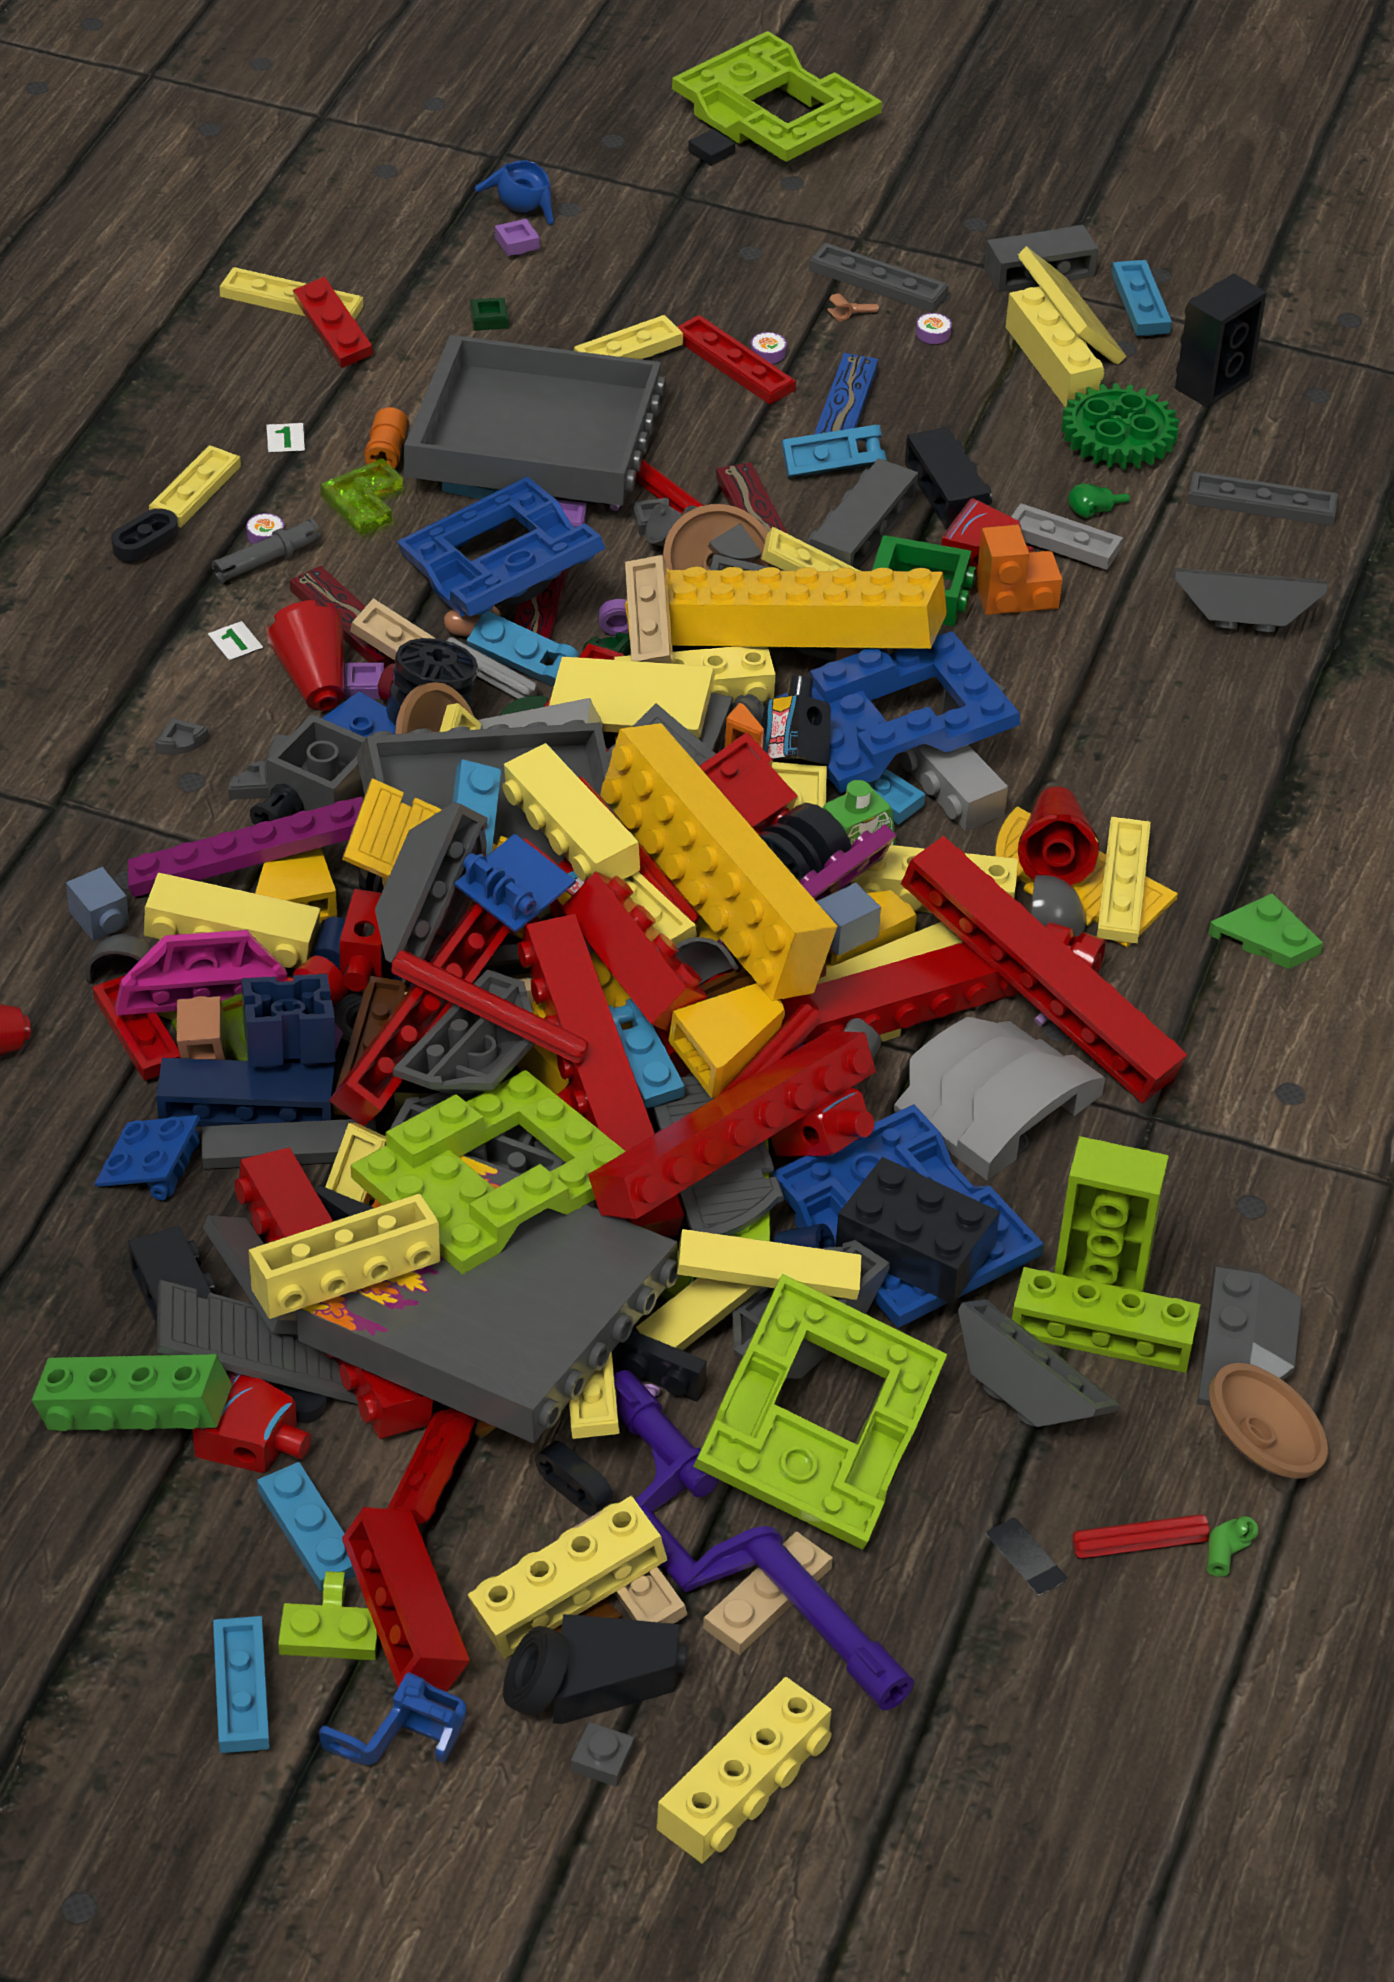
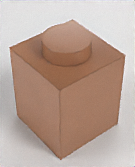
(201, 1028)

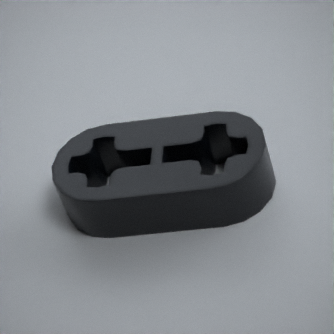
(574, 1478)

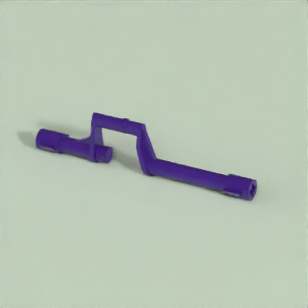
(761, 1546)

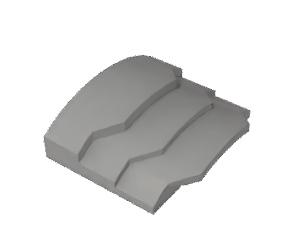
(990, 1086)

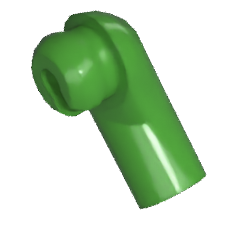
(1227, 1540)

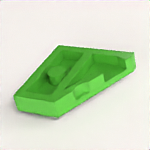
(1269, 931)

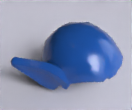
(521, 188)

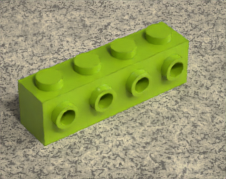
(1106, 1319)

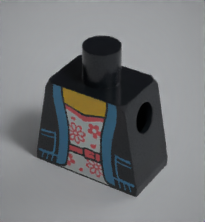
(797, 726)

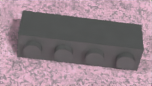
(867, 513)

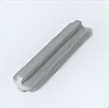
(500, 675)

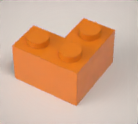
(1013, 578)

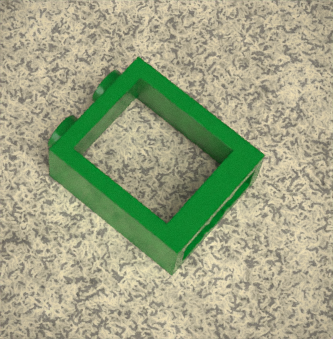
(954, 563)

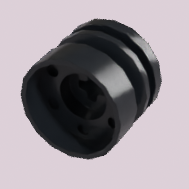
(430, 661)
(806, 839)

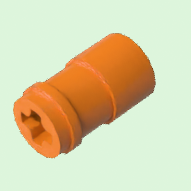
(387, 436)

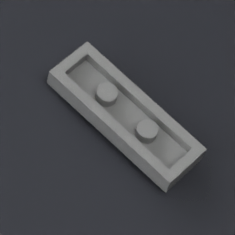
(1067, 536)

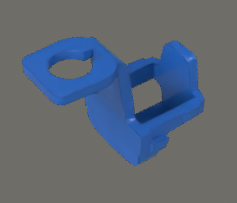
(411, 1712)

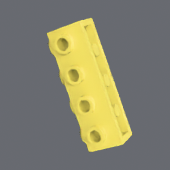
(1052, 344)
(736, 669)
(570, 815)
(890, 870)
(193, 907)
(344, 1255)
(568, 1575)
(744, 1770)

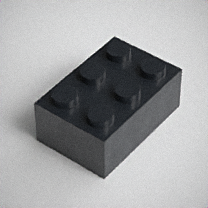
(1220, 340)
(920, 1228)

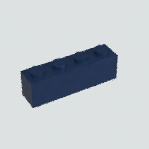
(240, 1094)

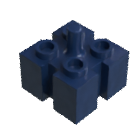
(288, 1021)

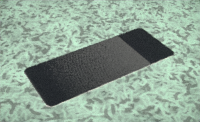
(1026, 1556)

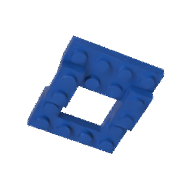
(510, 569)
(866, 743)
(823, 1184)

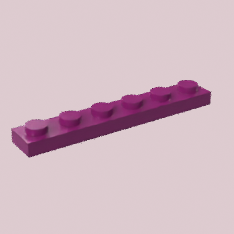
(246, 846)
(847, 866)

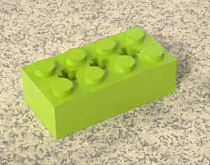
(1110, 1213)

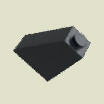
(615, 1664)

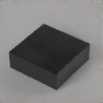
(711, 147)

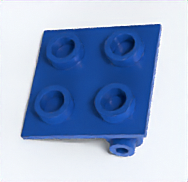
(513, 882)
(152, 1154)

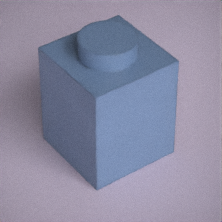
(97, 903)
(855, 917)

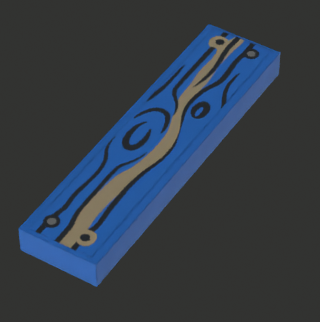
(848, 393)

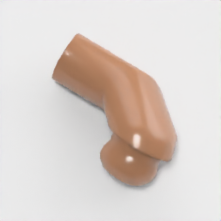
(463, 625)

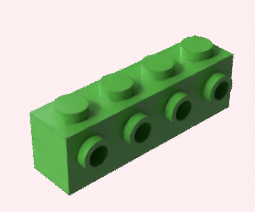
(132, 1392)

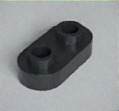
(144, 534)

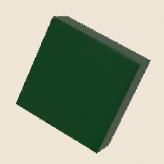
(489, 314)

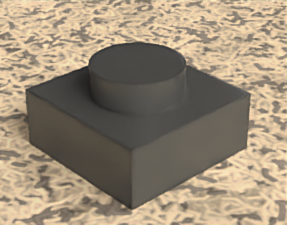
(602, 1754)

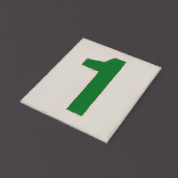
(285, 437)
(235, 640)

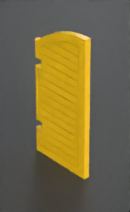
(384, 827)
(1155, 896)

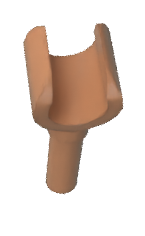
(845, 309)

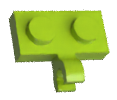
(328, 1628)

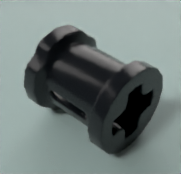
(275, 806)

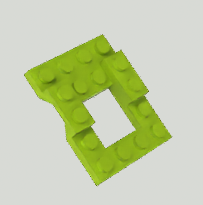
(729, 83)
(470, 1212)
(796, 1461)

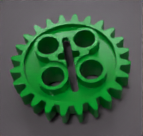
(1119, 426)

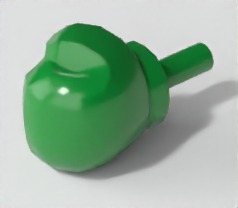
(1090, 499)

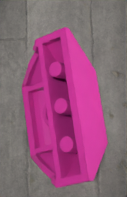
(194, 967)

